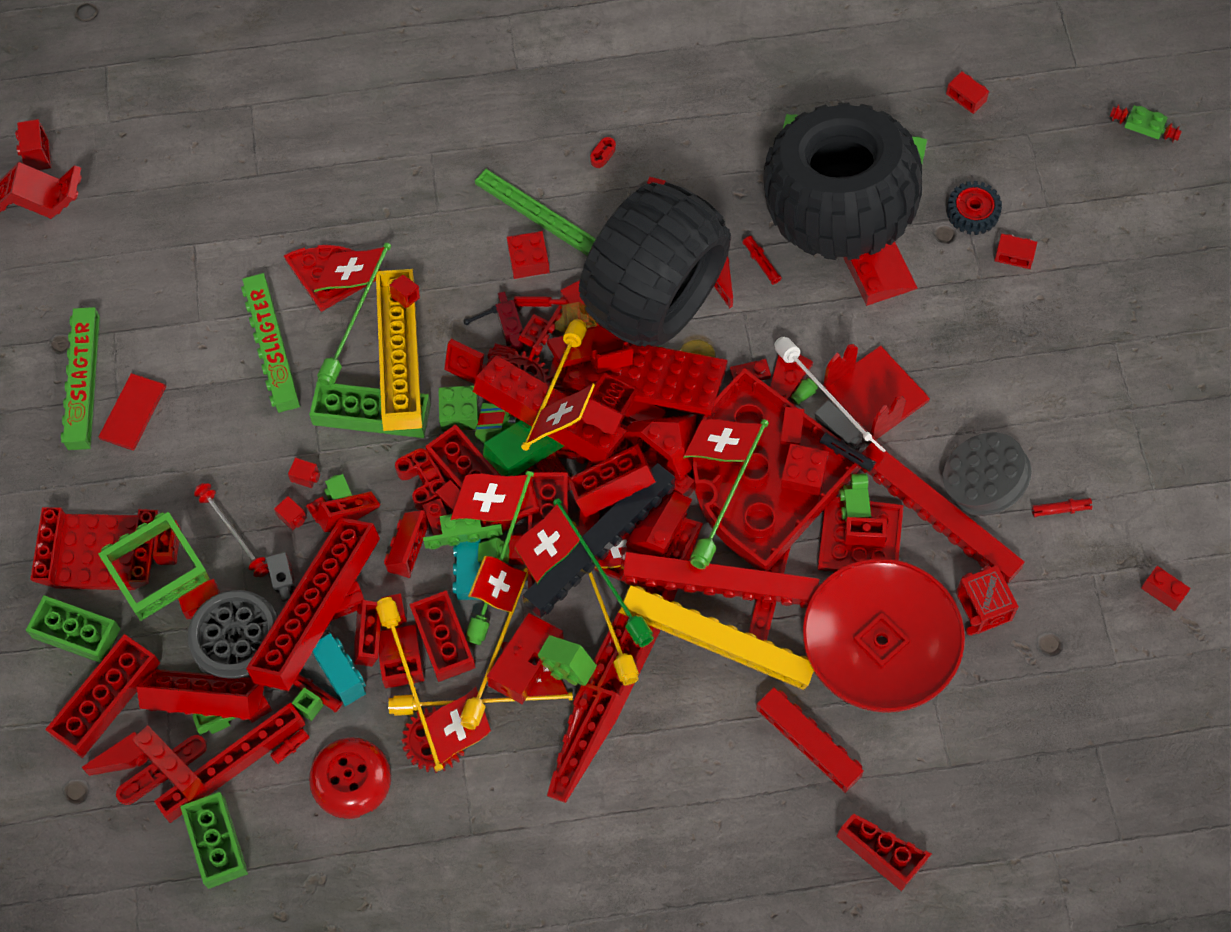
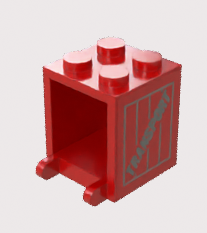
(986, 600)

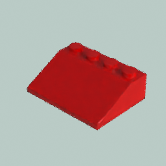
(881, 274)

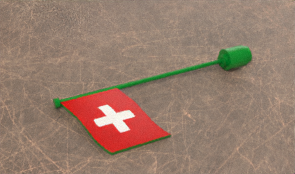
(551, 543)

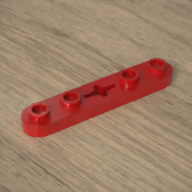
(145, 782)

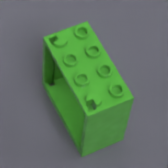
(169, 592)

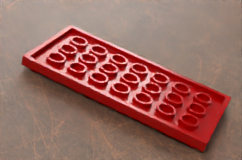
(663, 378)

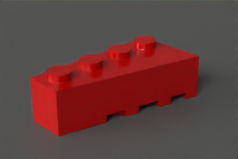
(883, 851)

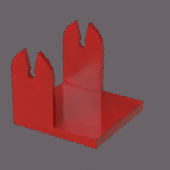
(873, 389)

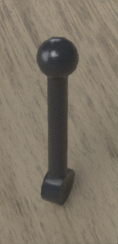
(467, 321)

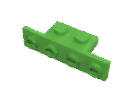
(461, 531)

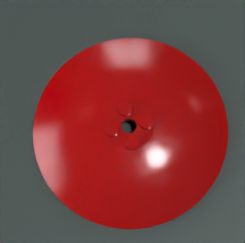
(892, 602)

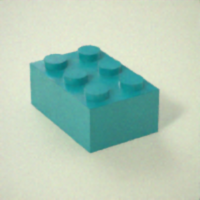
(339, 669)

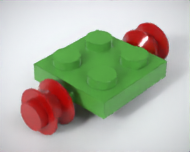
(1146, 122)

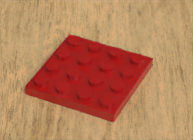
(836, 554)

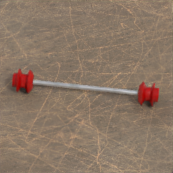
(206, 495)

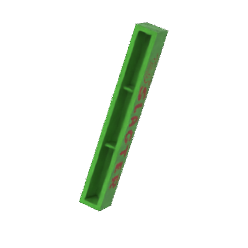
(270, 342)
(81, 379)

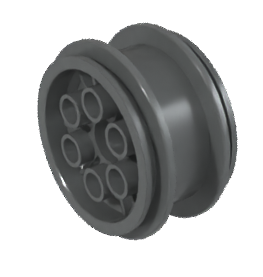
(214, 613)

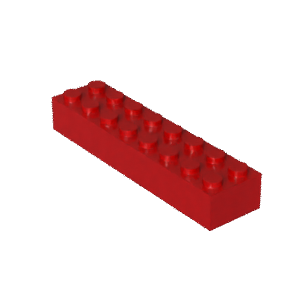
(523, 396)

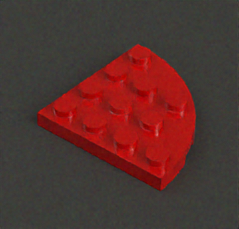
(308, 267)

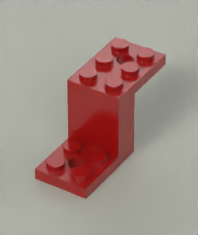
(39, 190)

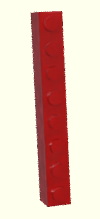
(235, 759)

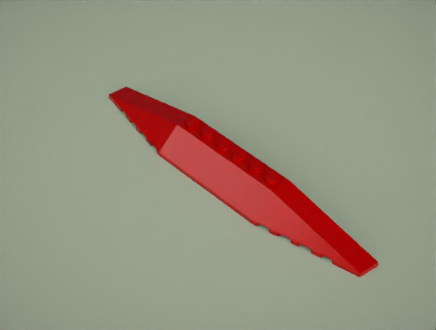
(604, 695)

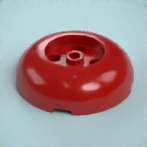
(372, 784)

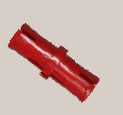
(289, 746)

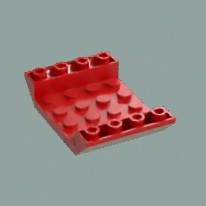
(70, 546)

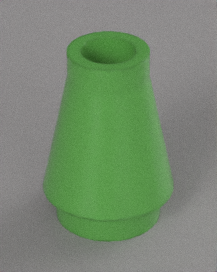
(805, 390)

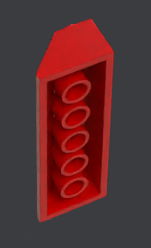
(199, 694)

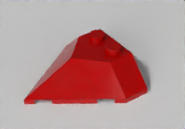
(669, 437)

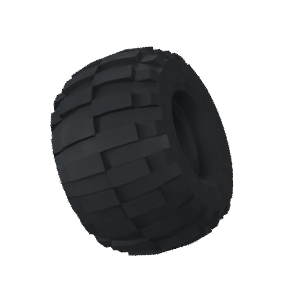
(847, 213)
(654, 264)

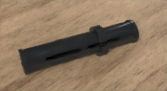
(828, 441)

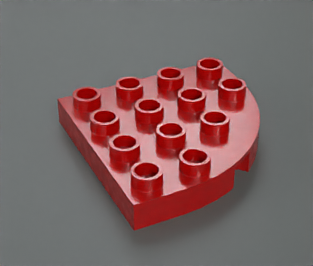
(761, 514)

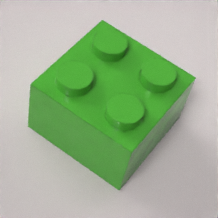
(459, 407)
(567, 661)

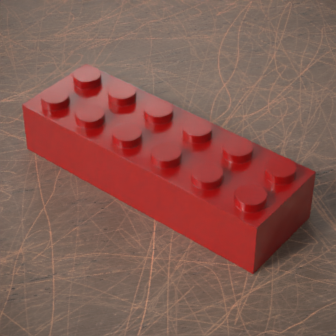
(459, 457)
(547, 487)
(102, 696)

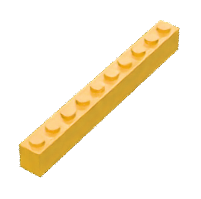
(718, 638)

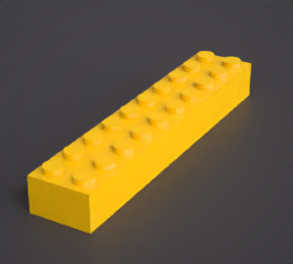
(397, 357)

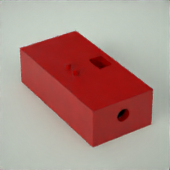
(519, 663)

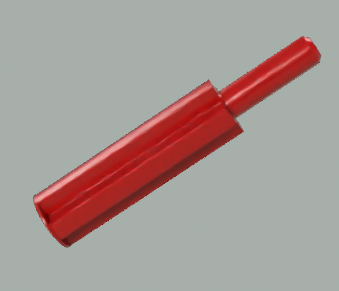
(538, 301)

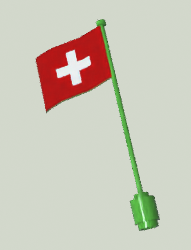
(347, 271)
(722, 442)
(490, 499)

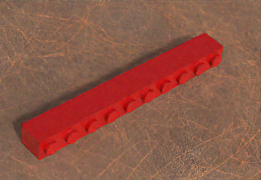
(941, 513)
(717, 579)

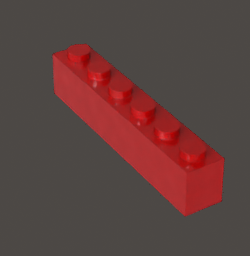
(809, 739)

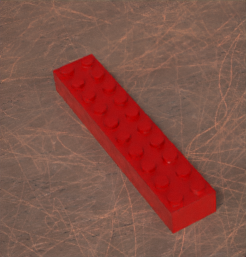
(313, 604)

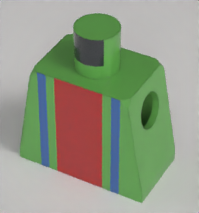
(493, 421)

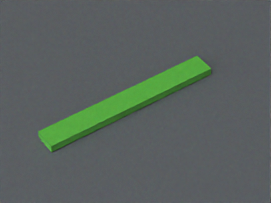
(535, 211)

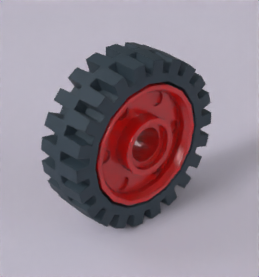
(978, 196)

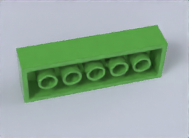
(357, 409)

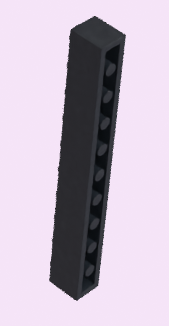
(599, 539)

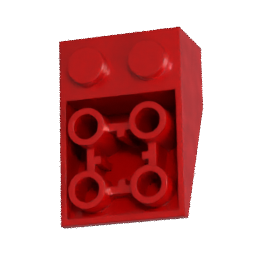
(391, 665)

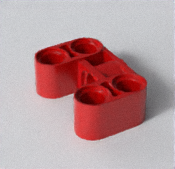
(427, 472)

